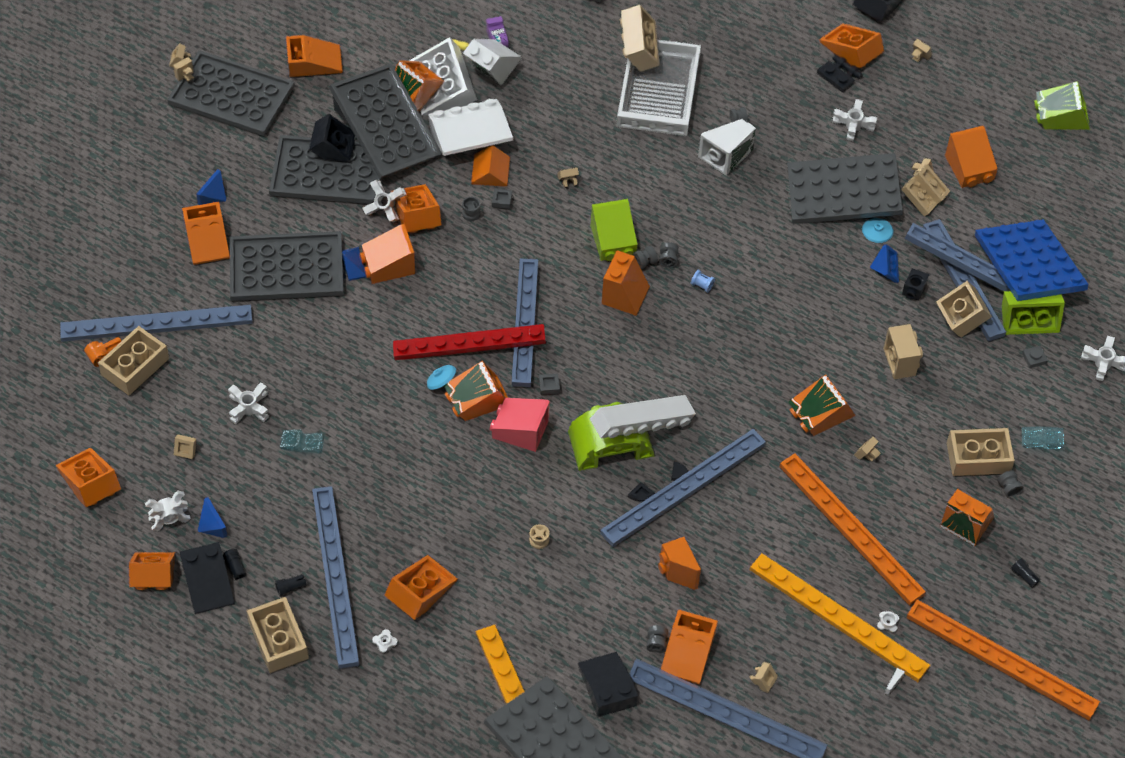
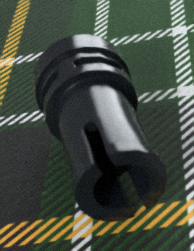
(233, 559)
(1023, 570)
(286, 585)

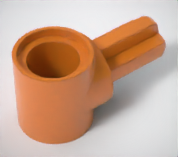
(97, 351)

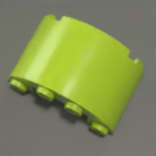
(589, 446)

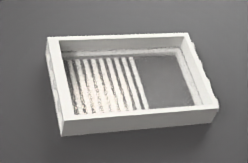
(661, 95)

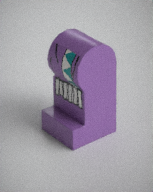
(496, 30)

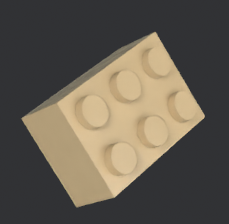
(639, 38)
(133, 360)
(980, 451)
(277, 634)

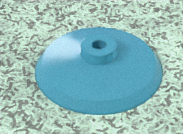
(877, 230)
(441, 377)

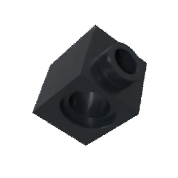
(915, 284)

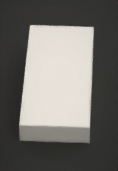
(898, 675)

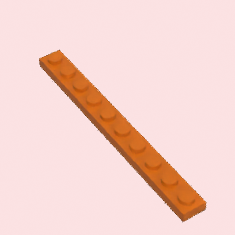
(852, 529)
(1003, 660)

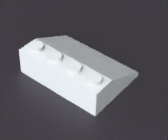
(447, 63)
(469, 127)

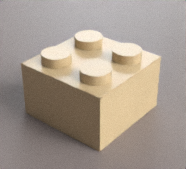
(964, 309)
(902, 351)

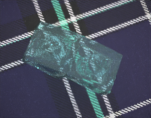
(1043, 436)
(298, 442)

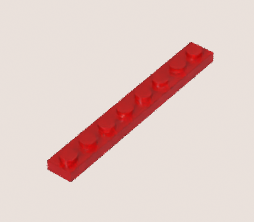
(469, 342)

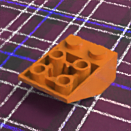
(312, 56)
(206, 233)
(689, 646)

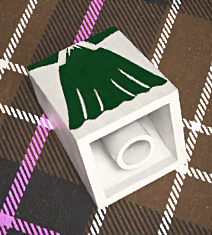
(491, 58)
(727, 145)

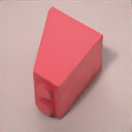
(521, 422)

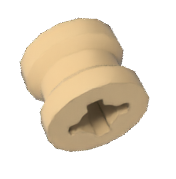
(539, 531)

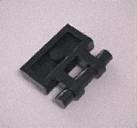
(835, 76)

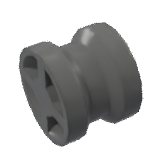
(738, 114)

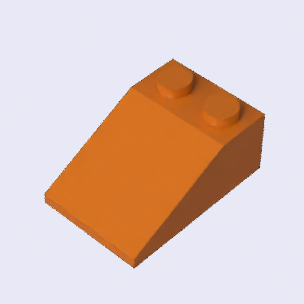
(854, 44)
(418, 209)
(89, 477)
(419, 586)

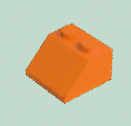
(679, 563)
(151, 570)

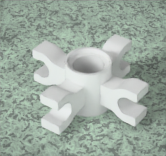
(854, 120)
(377, 204)
(1104, 358)
(248, 397)
(167, 510)

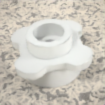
(888, 616)
(384, 646)

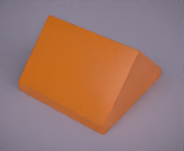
(490, 167)

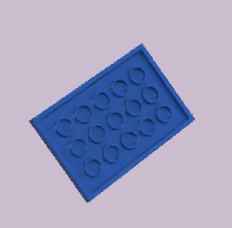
(1031, 260)

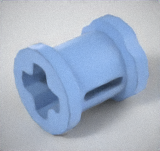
(702, 281)

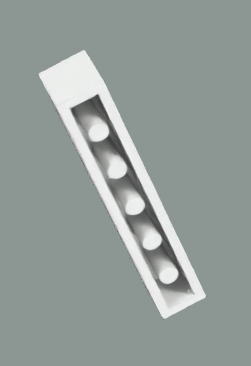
(642, 416)

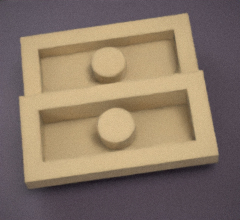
(925, 190)

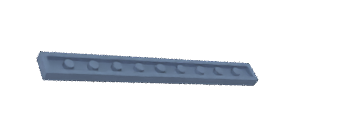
(156, 322)
(682, 488)
(335, 578)
(726, 711)

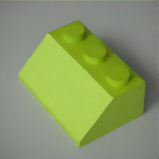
(1032, 315)

